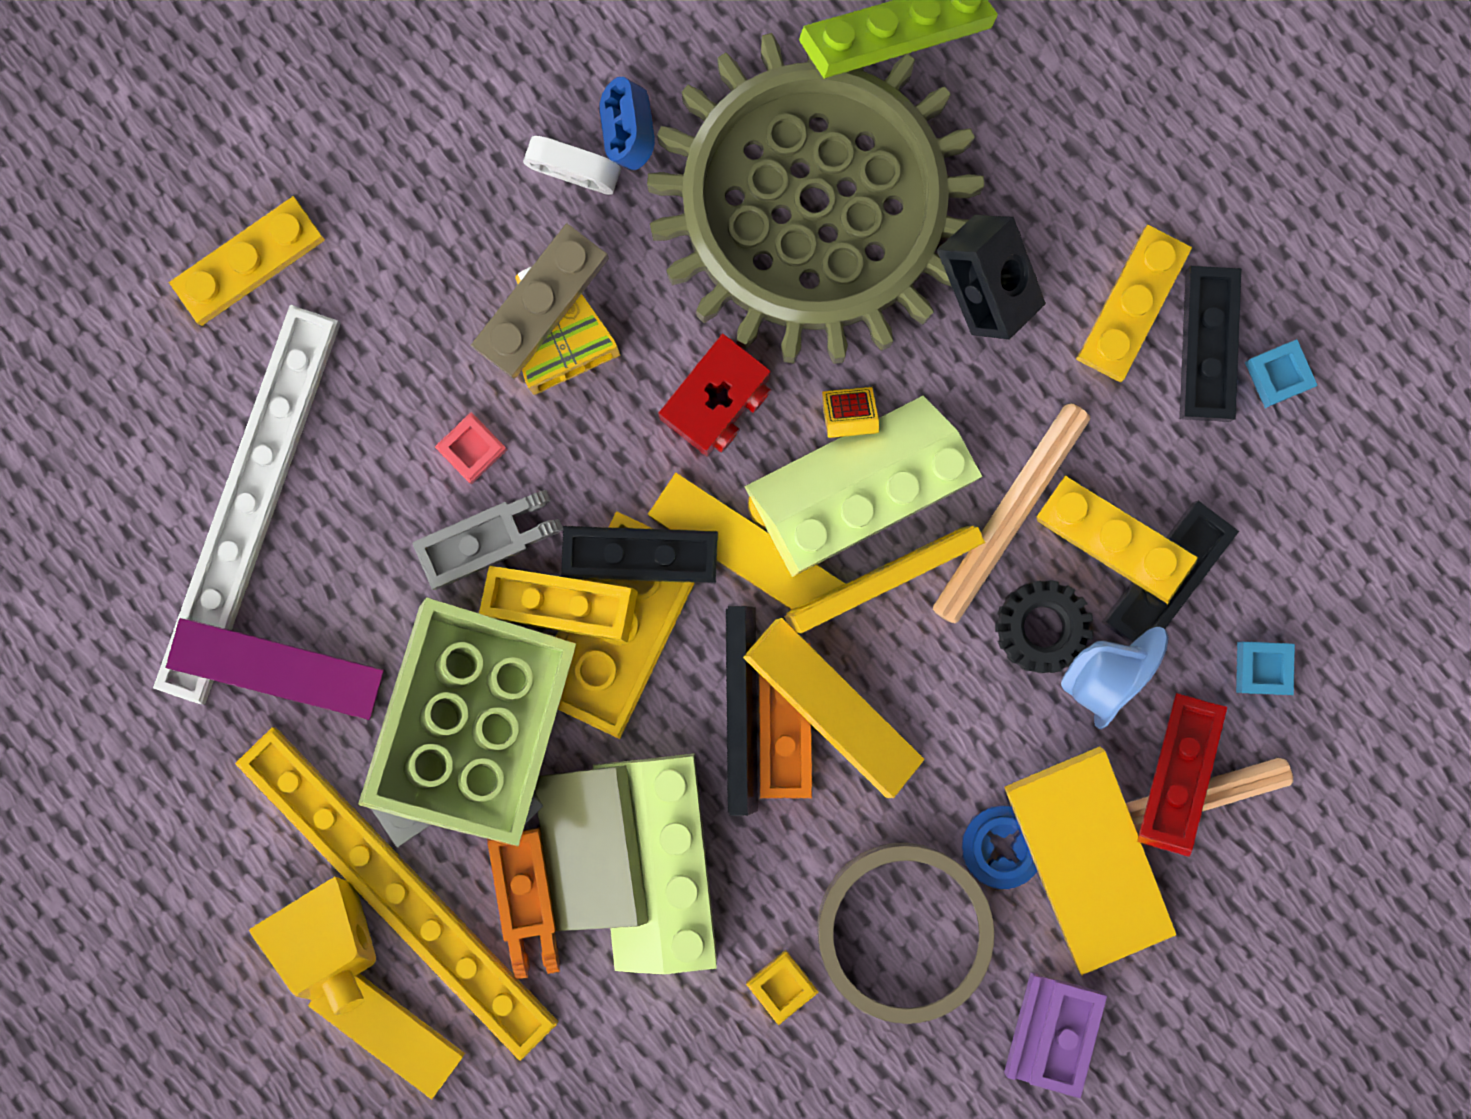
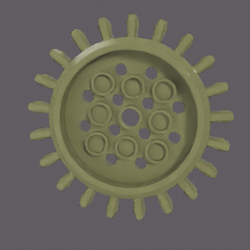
(776, 115)

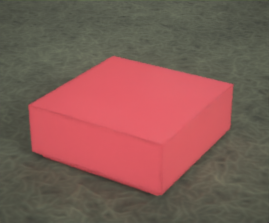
(471, 448)

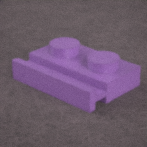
(1055, 1035)

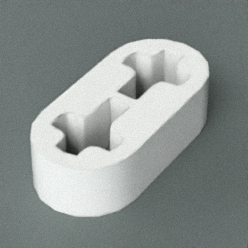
(572, 164)

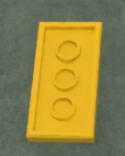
(612, 674)
(1090, 860)

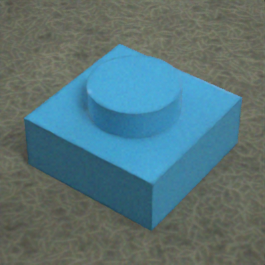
(1281, 373)
(1265, 668)

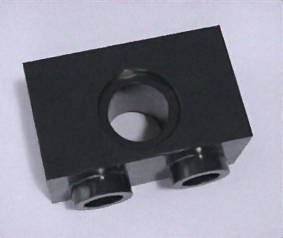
(992, 276)

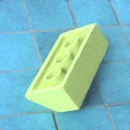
(862, 484)
(672, 870)

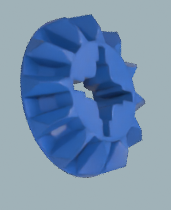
(976, 849)

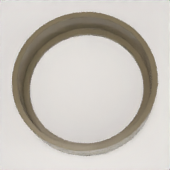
(851, 873)

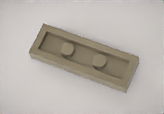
(540, 301)

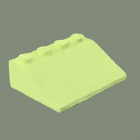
(468, 723)

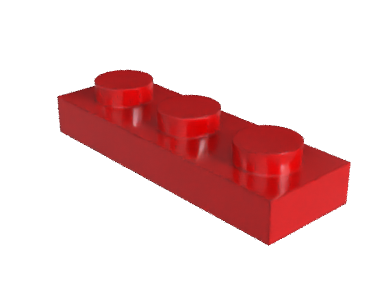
(1182, 775)

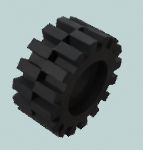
(1074, 626)

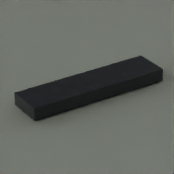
(741, 712)

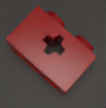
(721, 367)

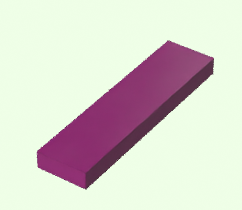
(274, 668)

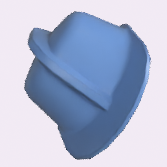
(1113, 673)

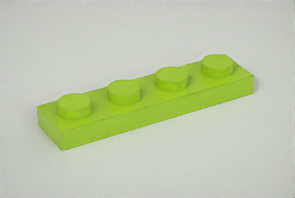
(891, 31)

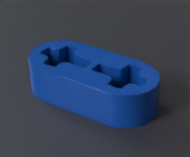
(627, 123)

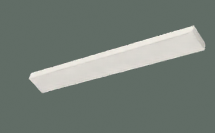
(254, 485)

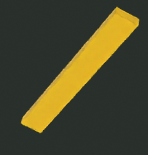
(397, 893)

